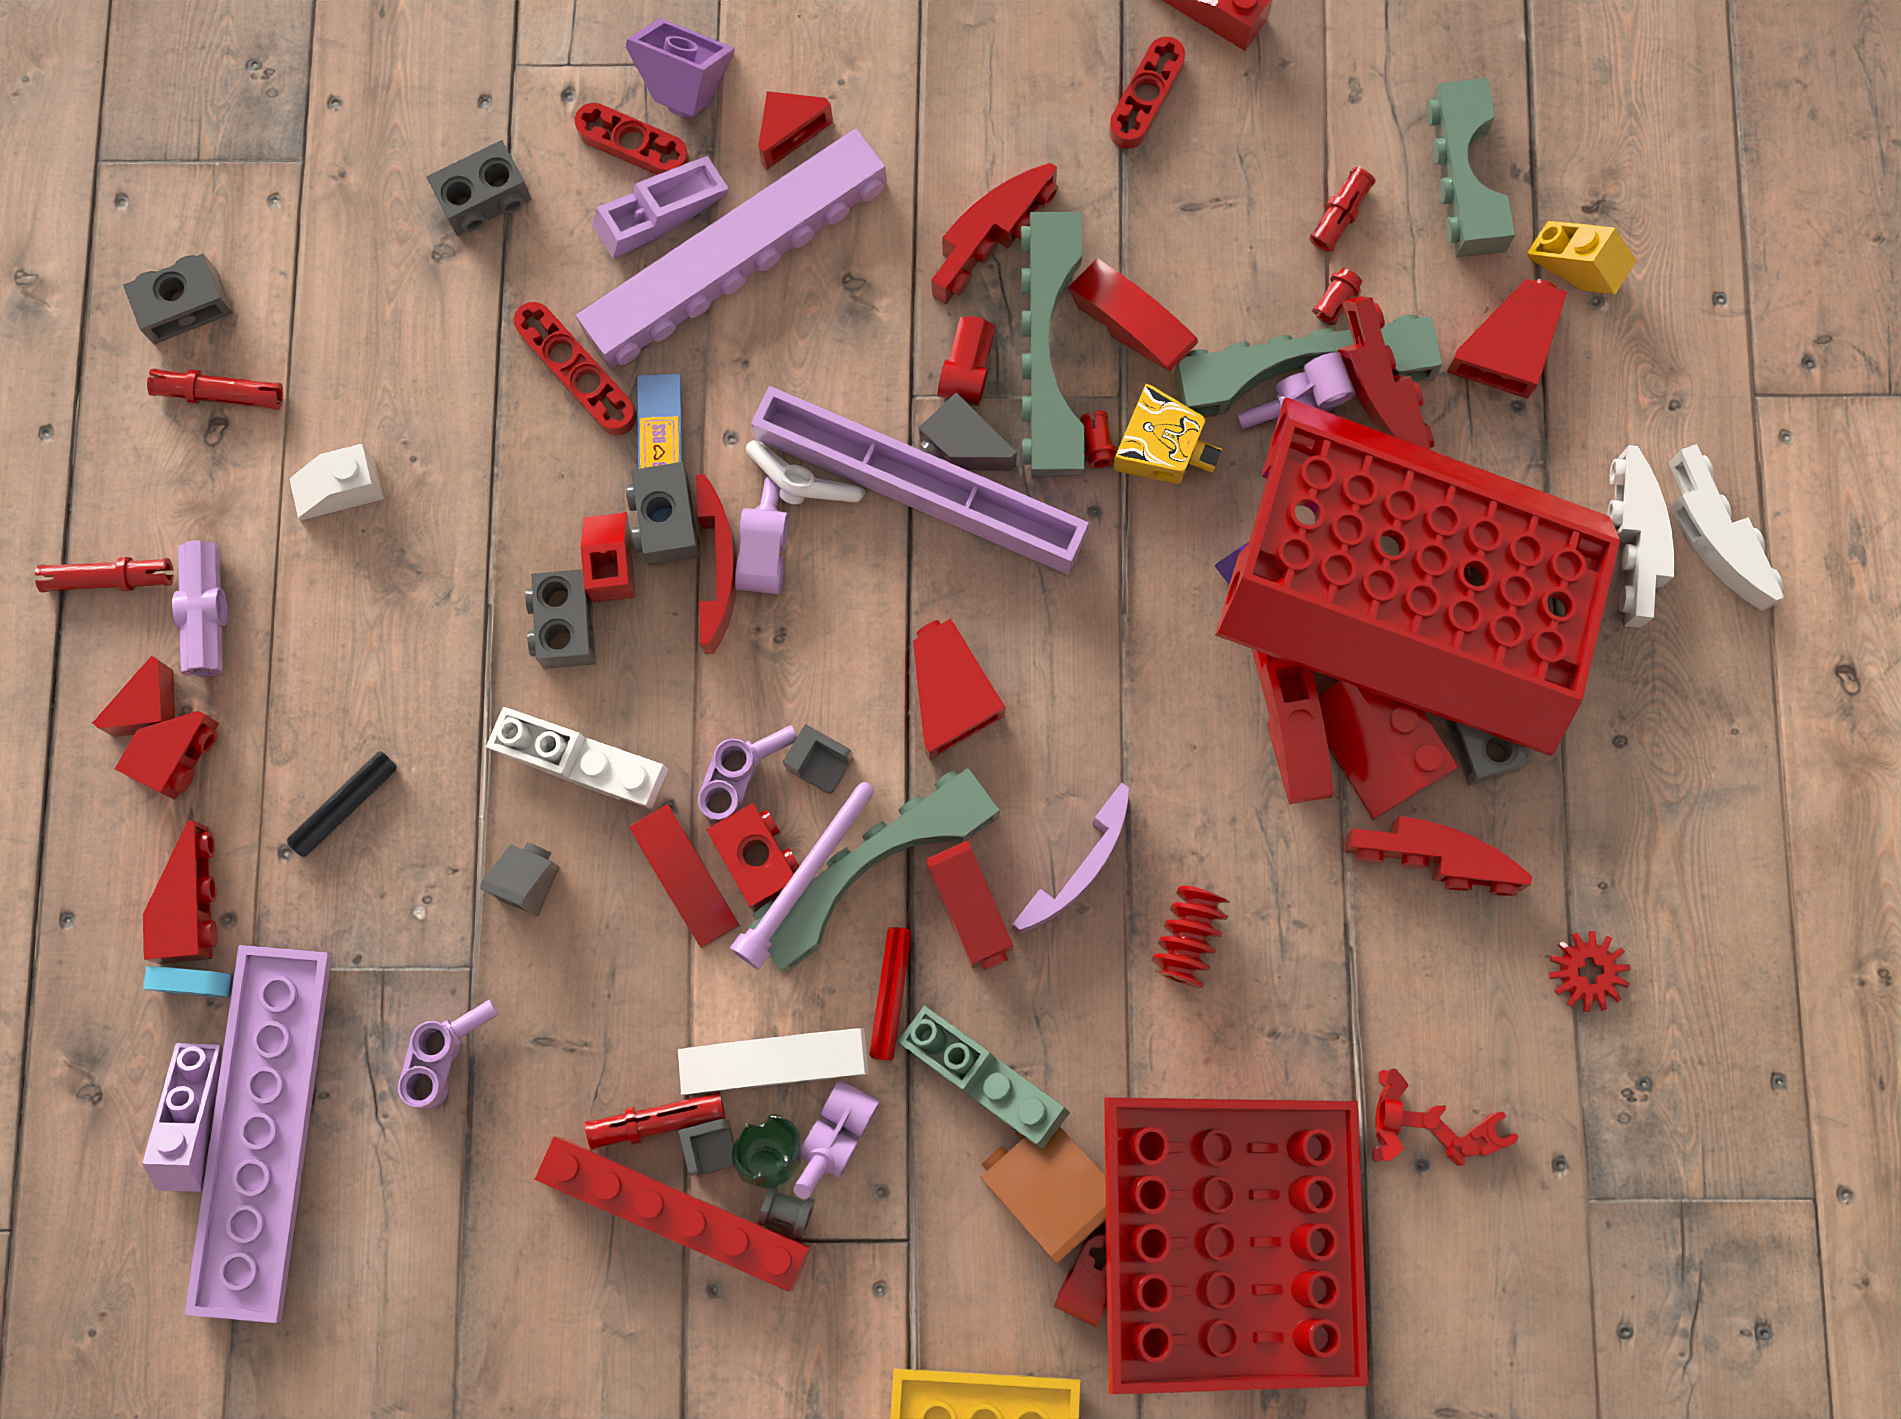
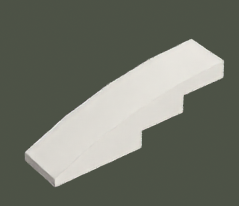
(773, 1061)

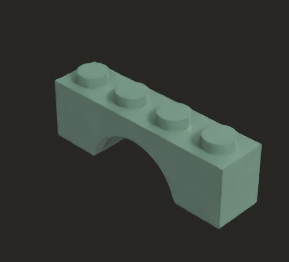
(1478, 216)

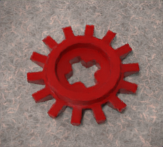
(1579, 986)

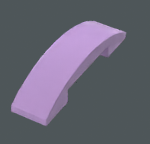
(1045, 908)

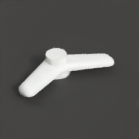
(797, 481)

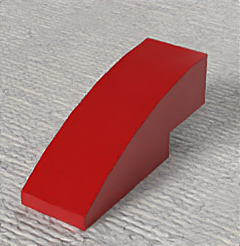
(1132, 315)
(684, 876)

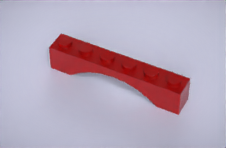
(673, 1213)

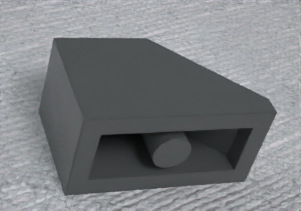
(965, 439)
(521, 877)

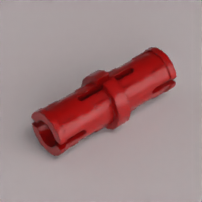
(1342, 209)

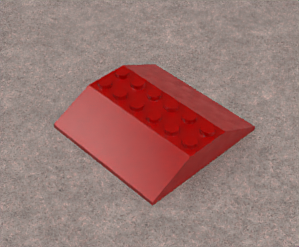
(1233, 1245)

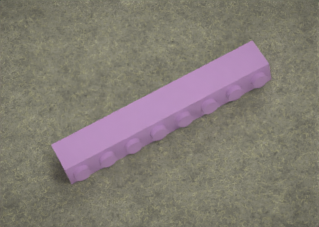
(733, 249)
(919, 480)

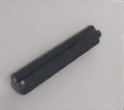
(341, 804)

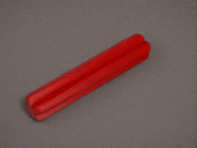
(890, 994)

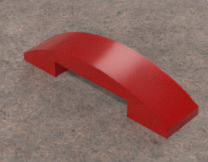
(716, 614)

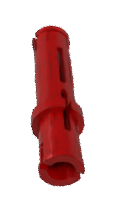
(199, 387)
(122, 574)
(654, 1120)

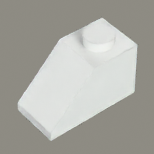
(336, 482)

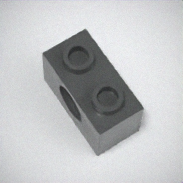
(200, 303)
(674, 537)

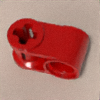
(1085, 1285)

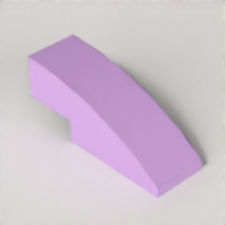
(658, 206)

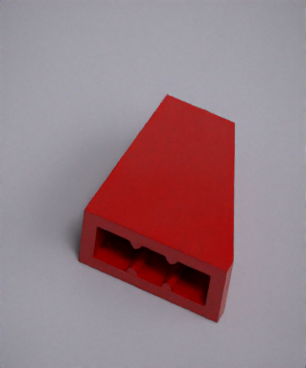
(1513, 340)
(951, 688)
(970, 906)

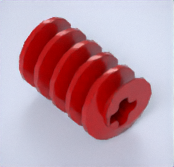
(1189, 935)

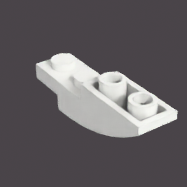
(1644, 523)
(1727, 548)
(577, 758)

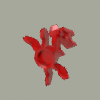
(1390, 1117)

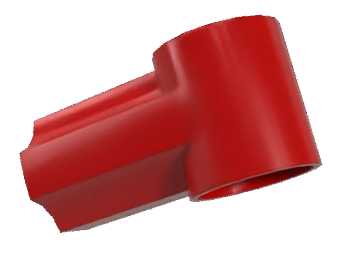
(966, 368)

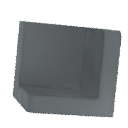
(818, 759)
(707, 1147)

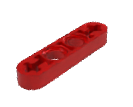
(576, 367)

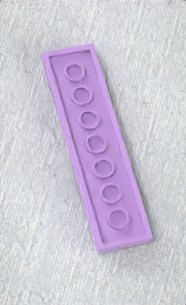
(259, 1135)

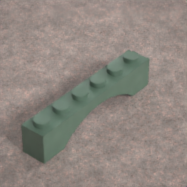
(1219, 379)
(1056, 432)
(948, 815)

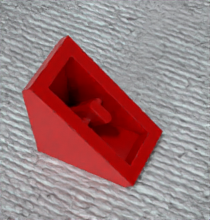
(790, 123)
(141, 702)

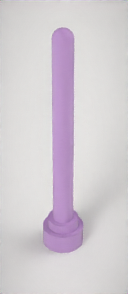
(754, 944)

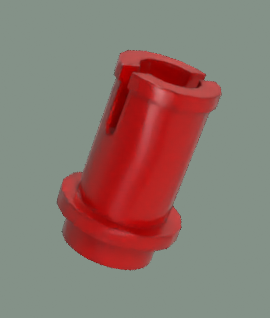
(1343, 287)
(1099, 451)

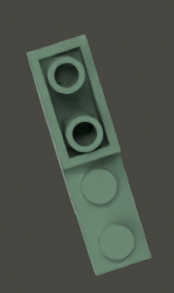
(983, 1077)

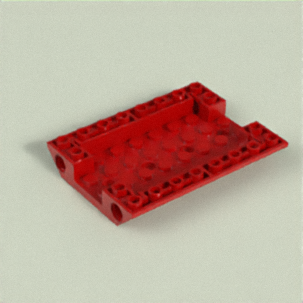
(1412, 619)

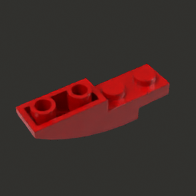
(991, 219)
(1387, 399)
(1296, 728)
(1455, 856)

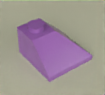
(679, 65)

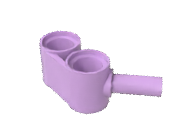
(1320, 386)
(760, 540)
(735, 783)
(437, 1067)
(836, 1136)

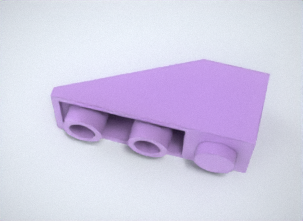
(184, 1119)

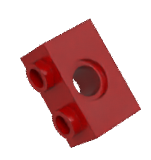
(733, 840)

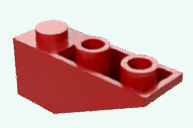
(179, 911)

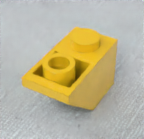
(1584, 255)

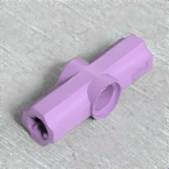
(200, 608)

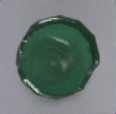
(767, 1152)

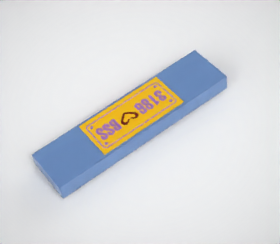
(659, 425)

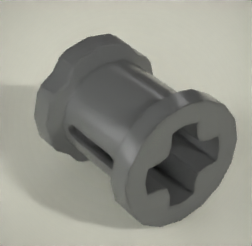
(786, 1212)

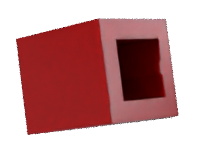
(607, 558)
(168, 751)

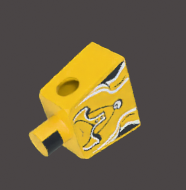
(1164, 440)

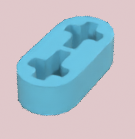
(187, 981)

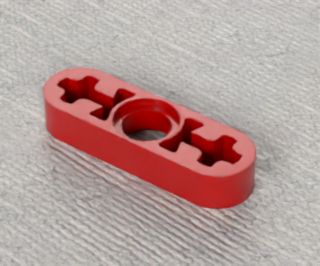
(1147, 74)
(622, 124)

